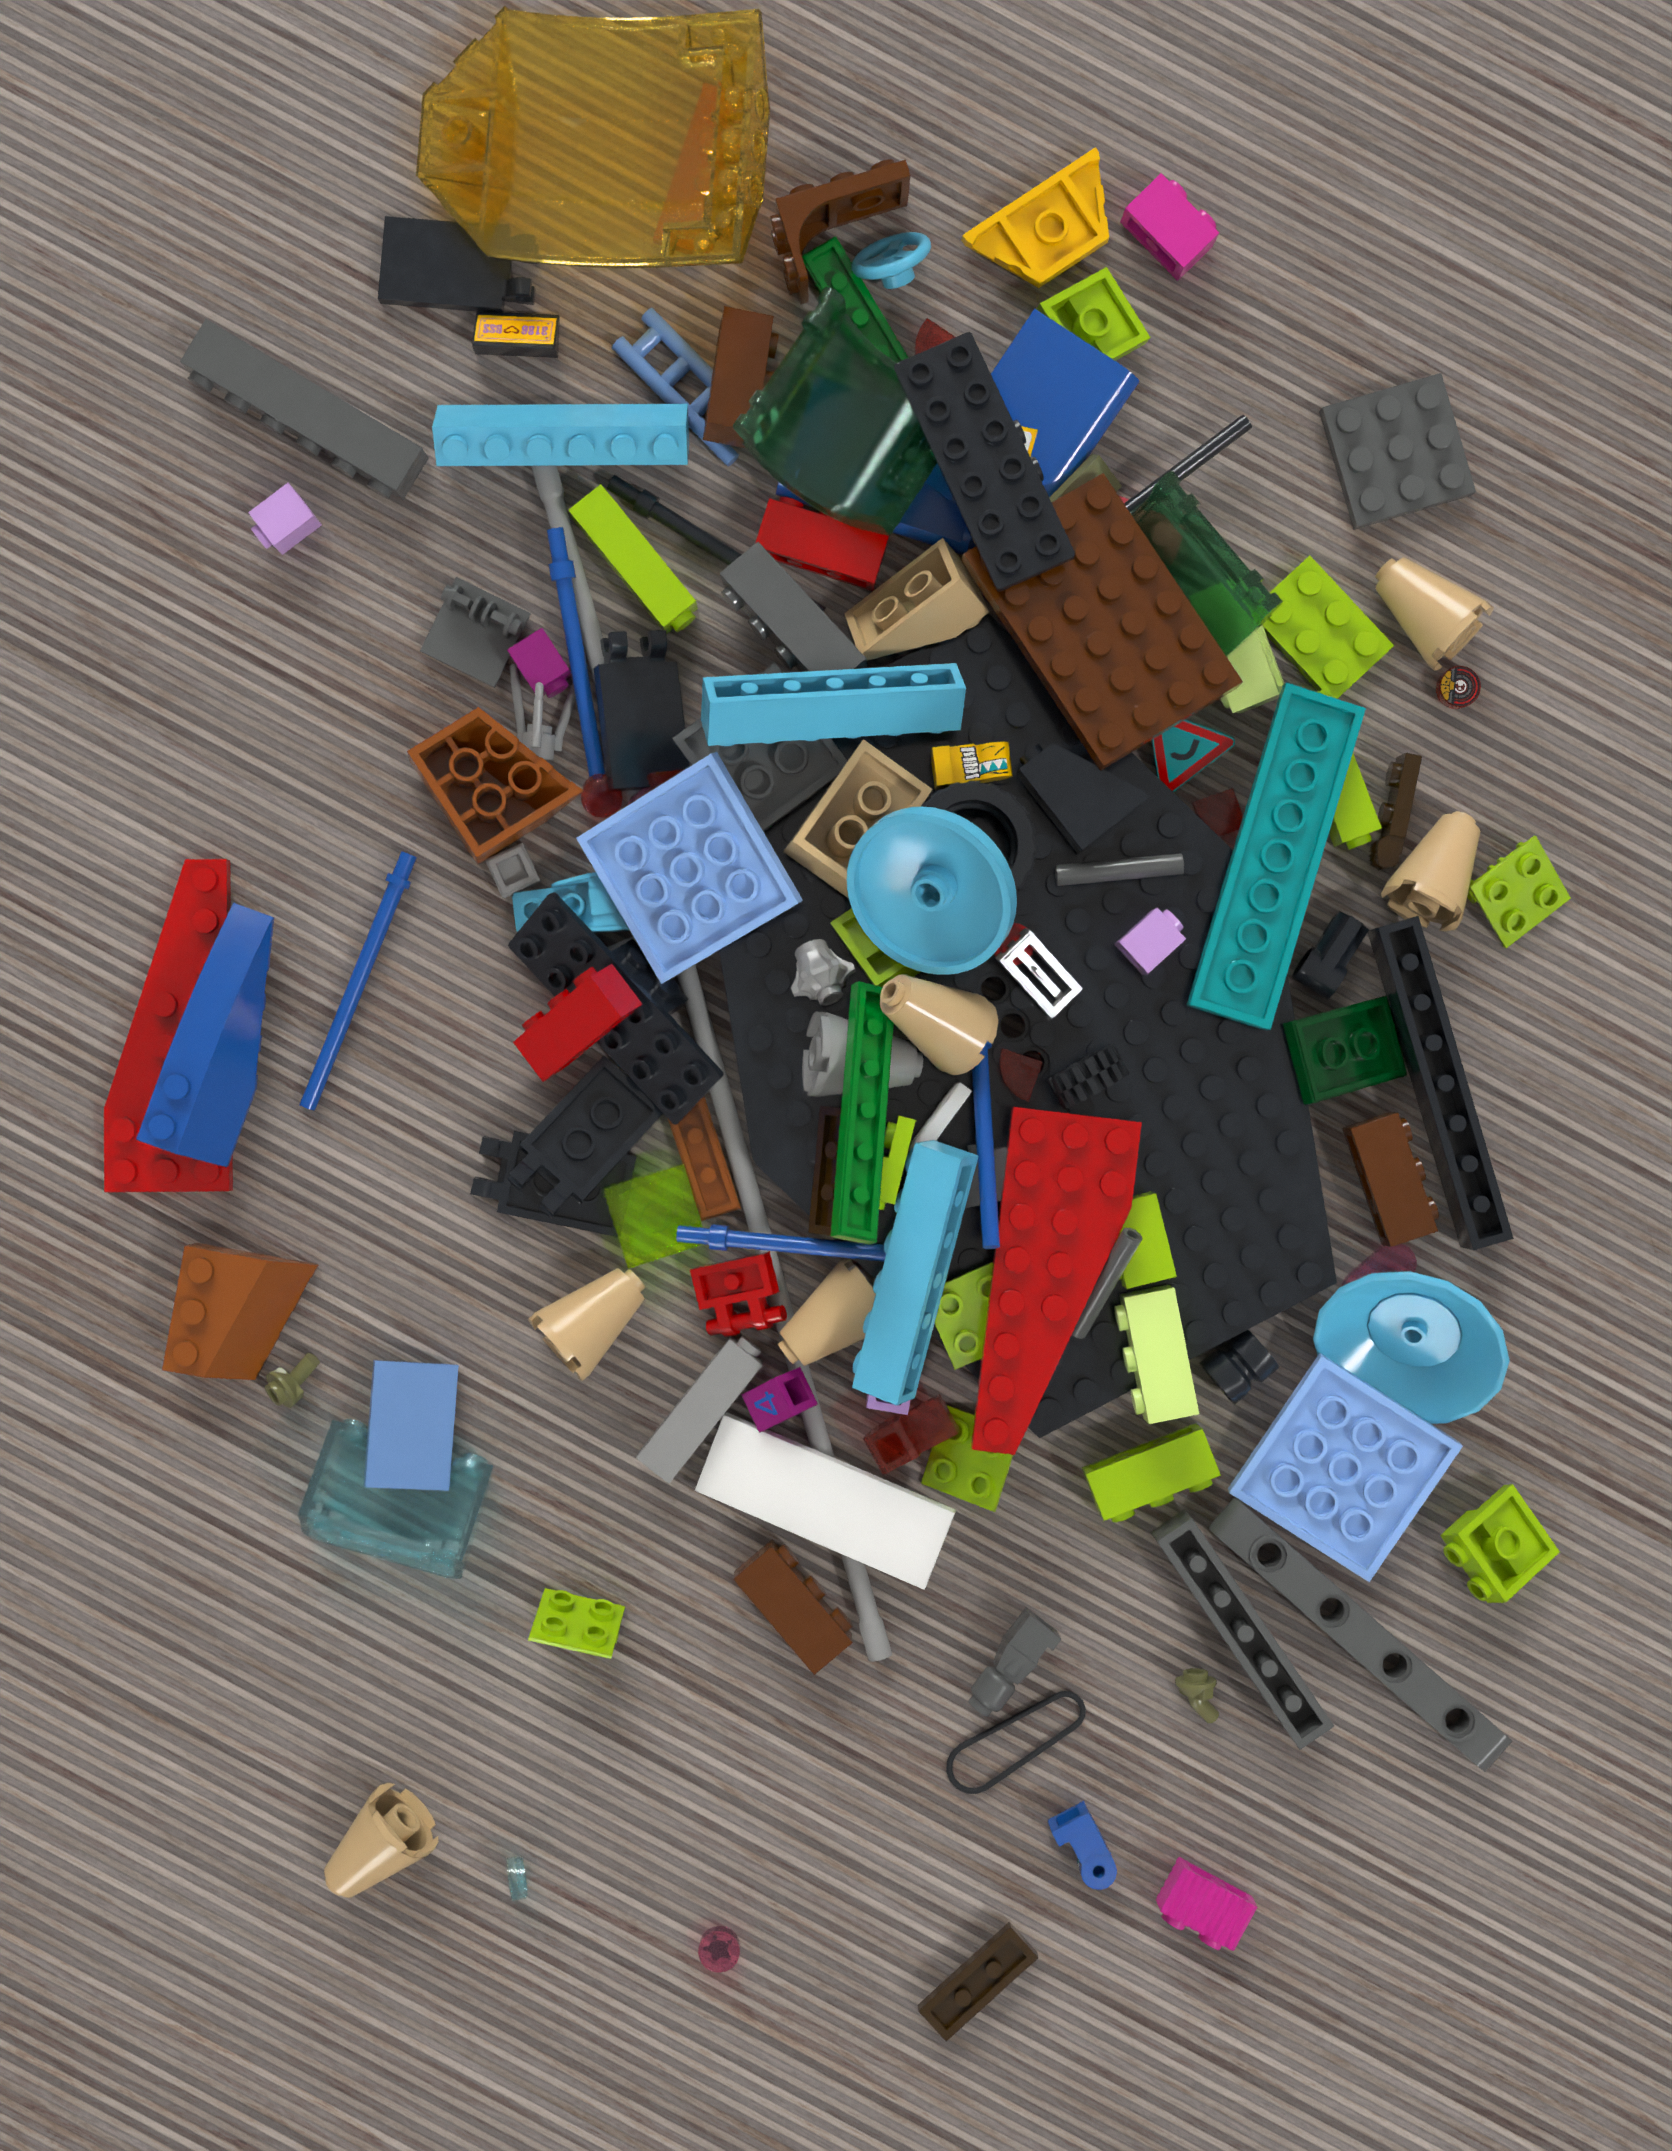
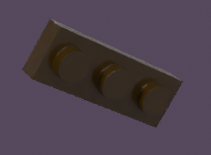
(824, 1171)
(977, 1981)

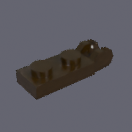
(1395, 814)

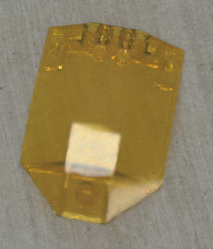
(603, 138)

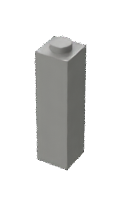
(701, 1407)

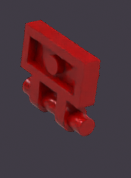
(737, 1281)

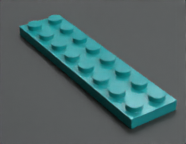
(1276, 857)

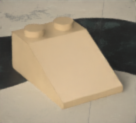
(918, 605)
(856, 799)

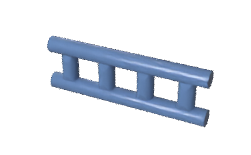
(663, 384)

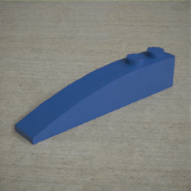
(215, 1051)

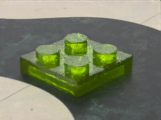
(649, 1212)

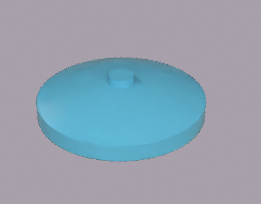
(931, 890)

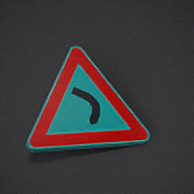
(1187, 751)

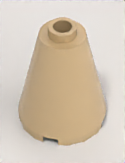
(1430, 609)
(1437, 873)
(941, 1021)
(830, 1316)
(589, 1319)
(382, 1840)

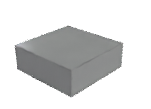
(513, 870)

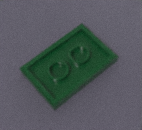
(1345, 1050)

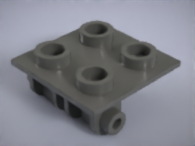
(474, 631)

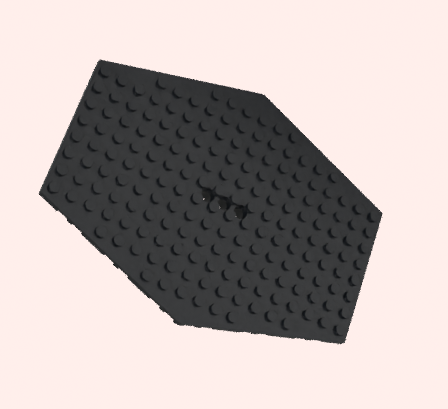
(1214, 1096)

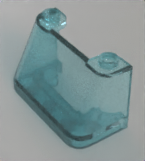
(401, 1526)

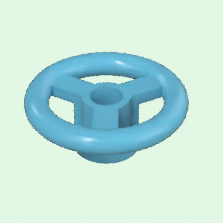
(892, 263)

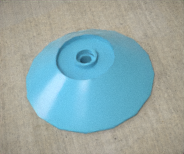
(1416, 1342)

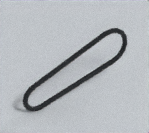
(1027, 1758)

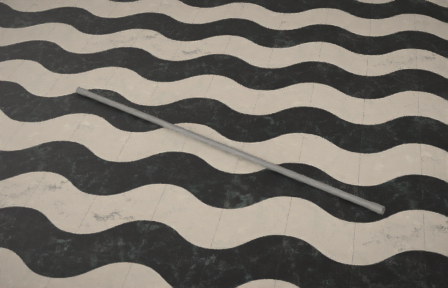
(870, 1622)

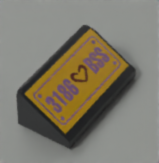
(516, 334)

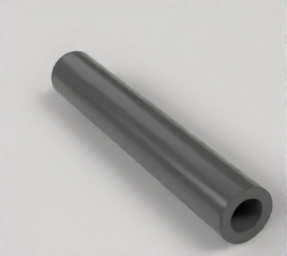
(1119, 869)
(1112, 1271)

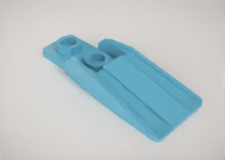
(583, 894)

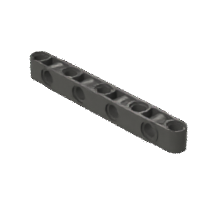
(1360, 1635)

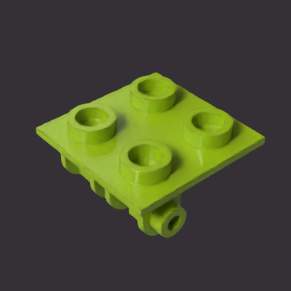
(1518, 891)
(964, 1315)
(966, 1472)
(577, 1623)

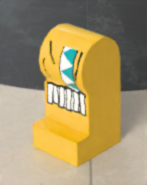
(970, 763)

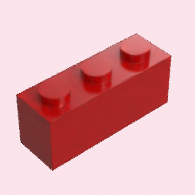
(821, 543)
(576, 1020)

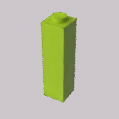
(634, 560)
(1354, 812)

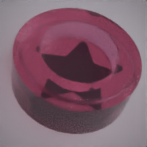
(719, 1949)

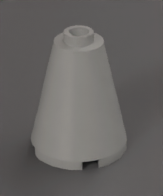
(825, 1059)

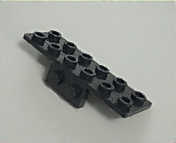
(984, 461)
(646, 1043)

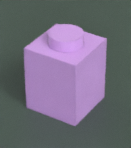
(283, 520)
(1151, 940)

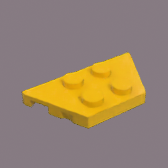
(1048, 225)

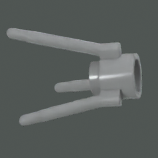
(538, 736)

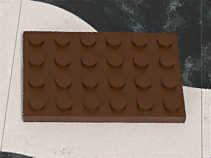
(1111, 630)

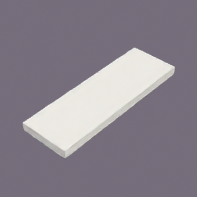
(825, 1500)

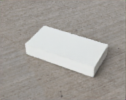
(943, 1114)

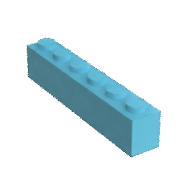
(561, 434)
(832, 704)
(913, 1271)

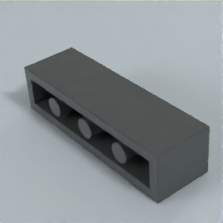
(786, 615)

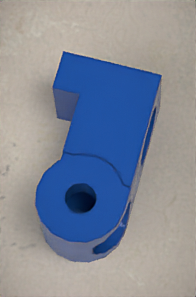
(1092, 1852)

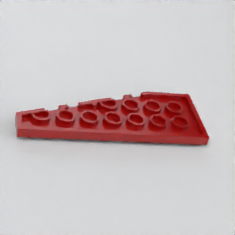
(186, 939)
(1058, 1220)

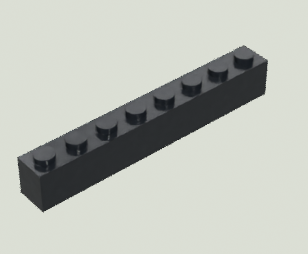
(1440, 1084)

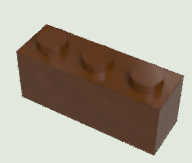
(738, 371)
(1391, 1178)
(794, 1605)

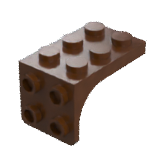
(830, 205)

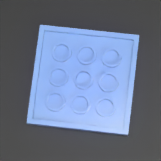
(689, 868)
(1344, 1467)

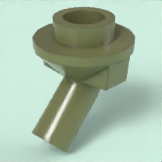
(285, 1387)
(1199, 1688)

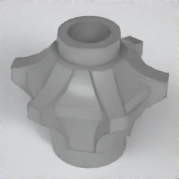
(820, 973)

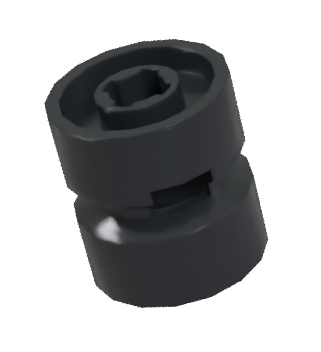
(1241, 1363)

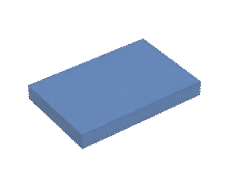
(411, 1425)

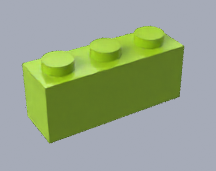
(1151, 1473)

